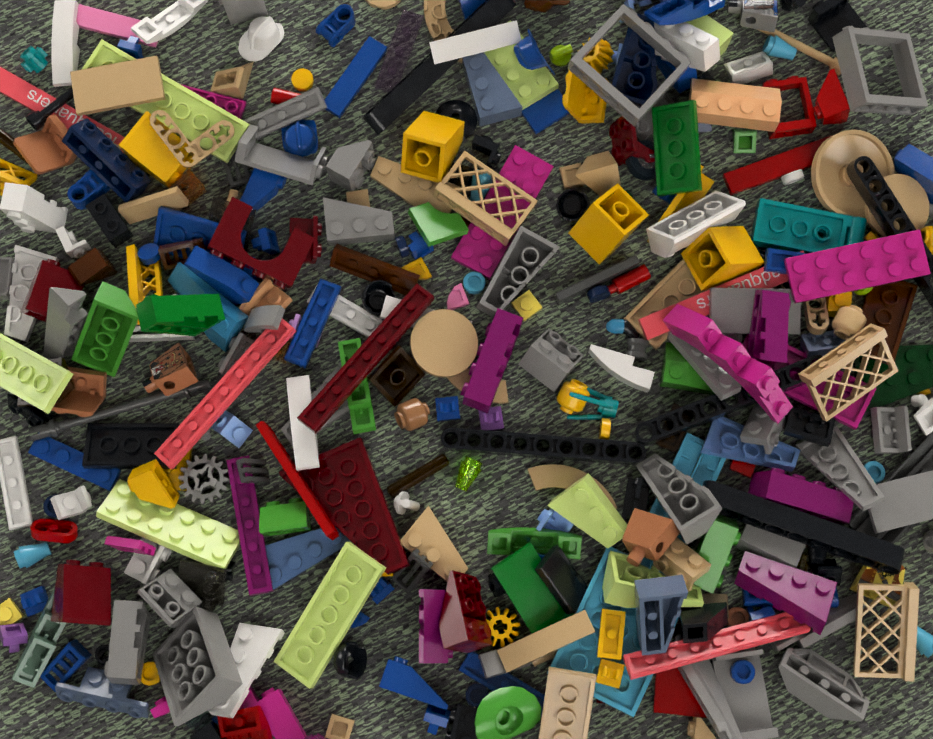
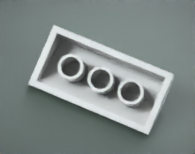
(690, 222)

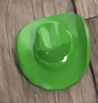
(506, 713)

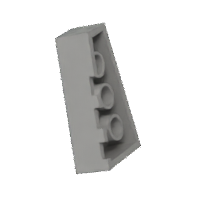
(518, 266)

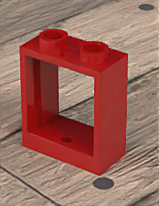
(796, 127)

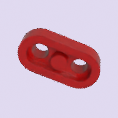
(54, 530)

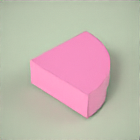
(457, 298)

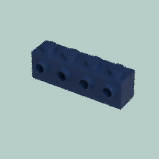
(106, 160)

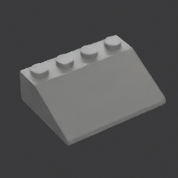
(196, 666)

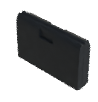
(561, 579)

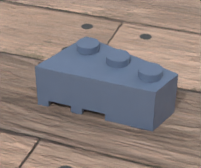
(488, 91)
(657, 609)

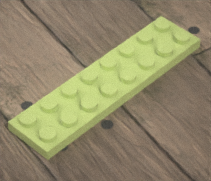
(186, 108)

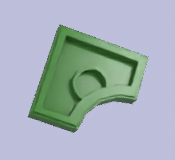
(436, 225)

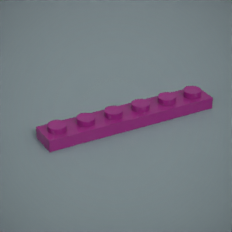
(251, 540)

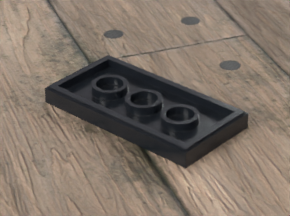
(124, 444)

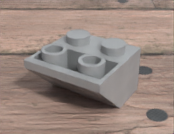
(350, 164)
(551, 359)
(170, 598)

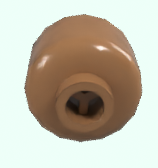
(412, 414)

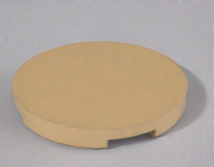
(911, 198)
(443, 343)

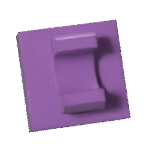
(492, 420)
(13, 635)

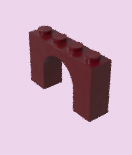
(227, 243)

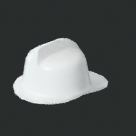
(260, 38)

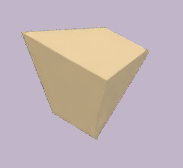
(232, 81)
(599, 172)

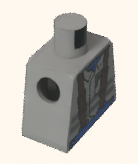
(755, 13)

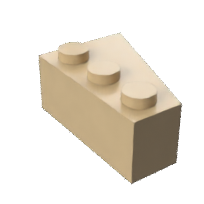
(433, 543)

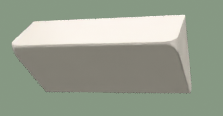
(749, 68)

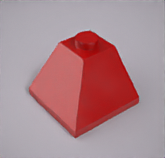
(831, 101)

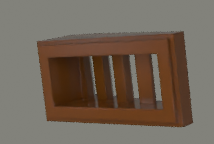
(164, 250)

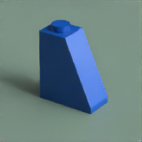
(916, 165)

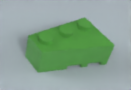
(716, 549)

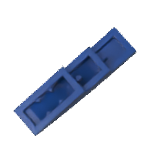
(680, 11)

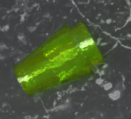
(467, 473)

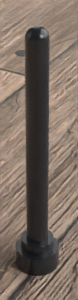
(37, 118)

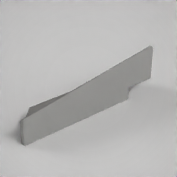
(63, 322)
(836, 619)
(709, 695)

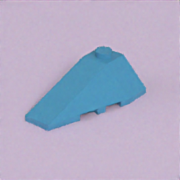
(188, 283)

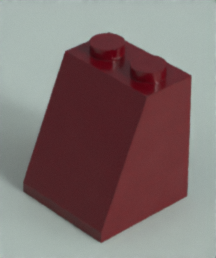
(47, 275)
(82, 594)

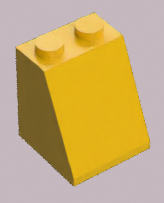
(431, 146)
(151, 154)
(608, 223)
(721, 256)

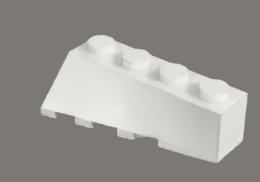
(695, 43)

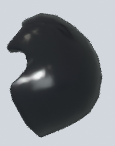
(572, 200)
(372, 296)
(355, 668)

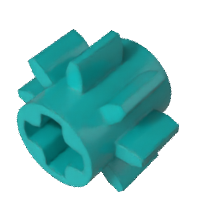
(34, 59)

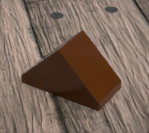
(92, 267)

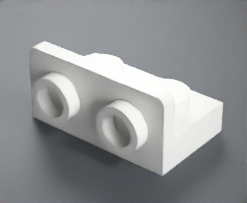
(146, 567)

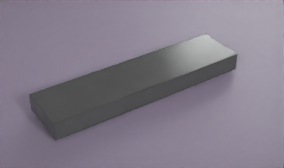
(597, 279)

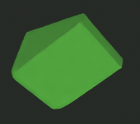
(744, 140)

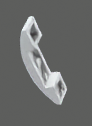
(167, 21)

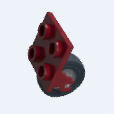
(634, 154)

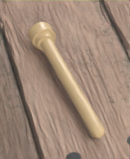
(831, 62)

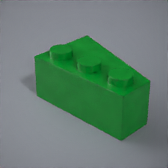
(180, 313)

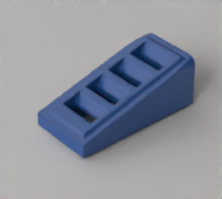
(72, 649)

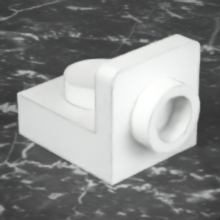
(70, 243)
(71, 503)

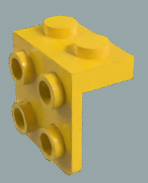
(583, 101)

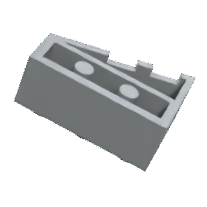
(356, 223)
(127, 642)

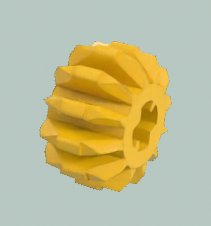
(599, 56)
(505, 620)

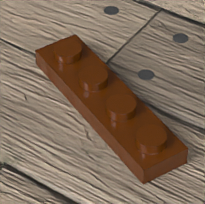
(372, 269)

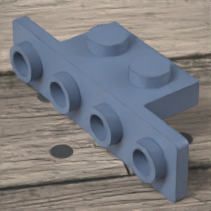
(100, 692)

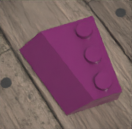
(430, 640)

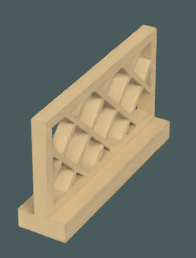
(471, 210)
(843, 357)
(906, 635)

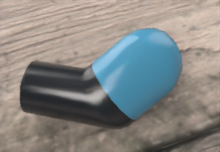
(622, 326)

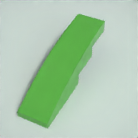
(360, 400)

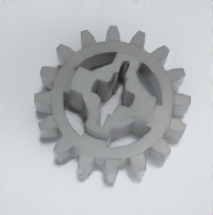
(194, 474)

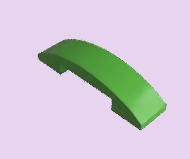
(509, 540)

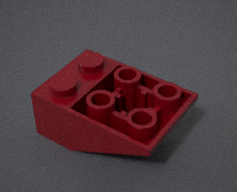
(463, 615)

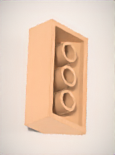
(736, 104)

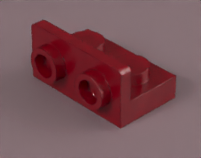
(312, 228)

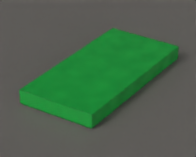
(676, 148)
(527, 590)

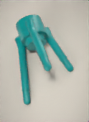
(606, 406)

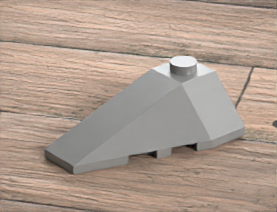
(683, 500)

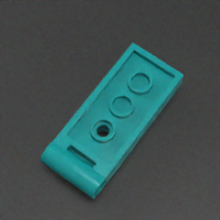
(797, 228)

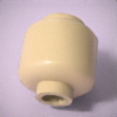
(848, 321)

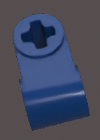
(334, 28)
(89, 187)

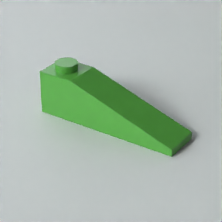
(680, 374)

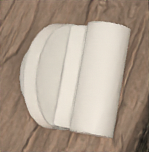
(402, 502)

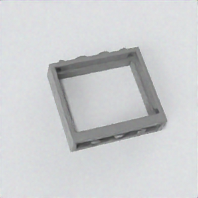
(854, 77)
(607, 90)

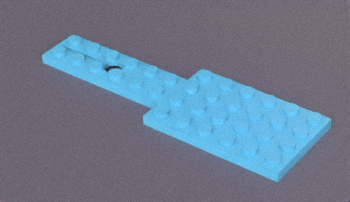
(583, 653)

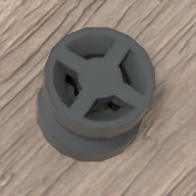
(637, 348)

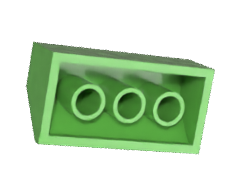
(106, 330)

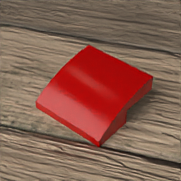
(246, 724)

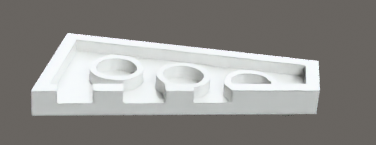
(24, 268)
(250, 650)

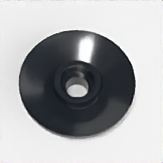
(464, 111)

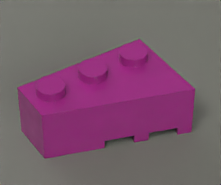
(769, 326)

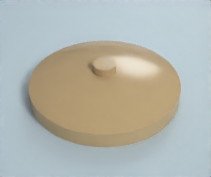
(830, 165)

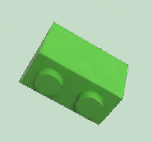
(284, 518)

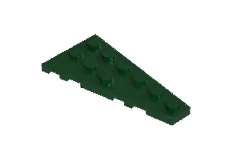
(913, 375)

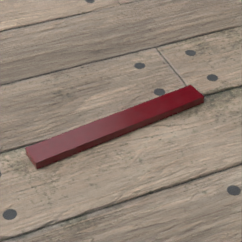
(365, 358)

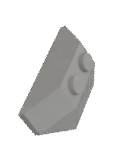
(822, 685)

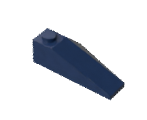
(636, 67)

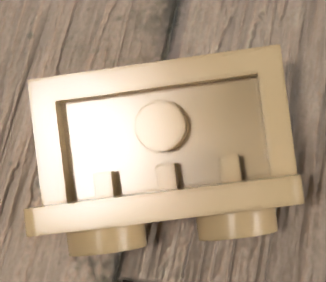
(682, 560)

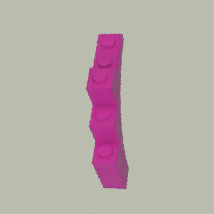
(731, 356)
(275, 706)

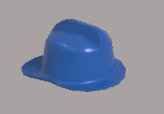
(529, 54)
(300, 138)

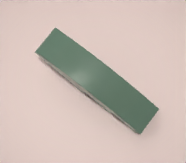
(39, 647)

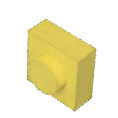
(526, 305)
(9, 612)

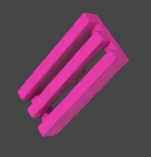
(130, 545)

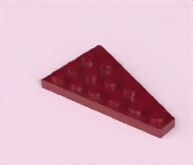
(355, 502)

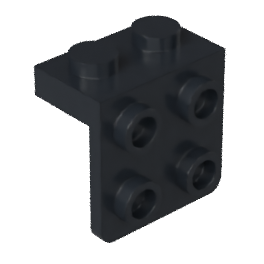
(832, 16)

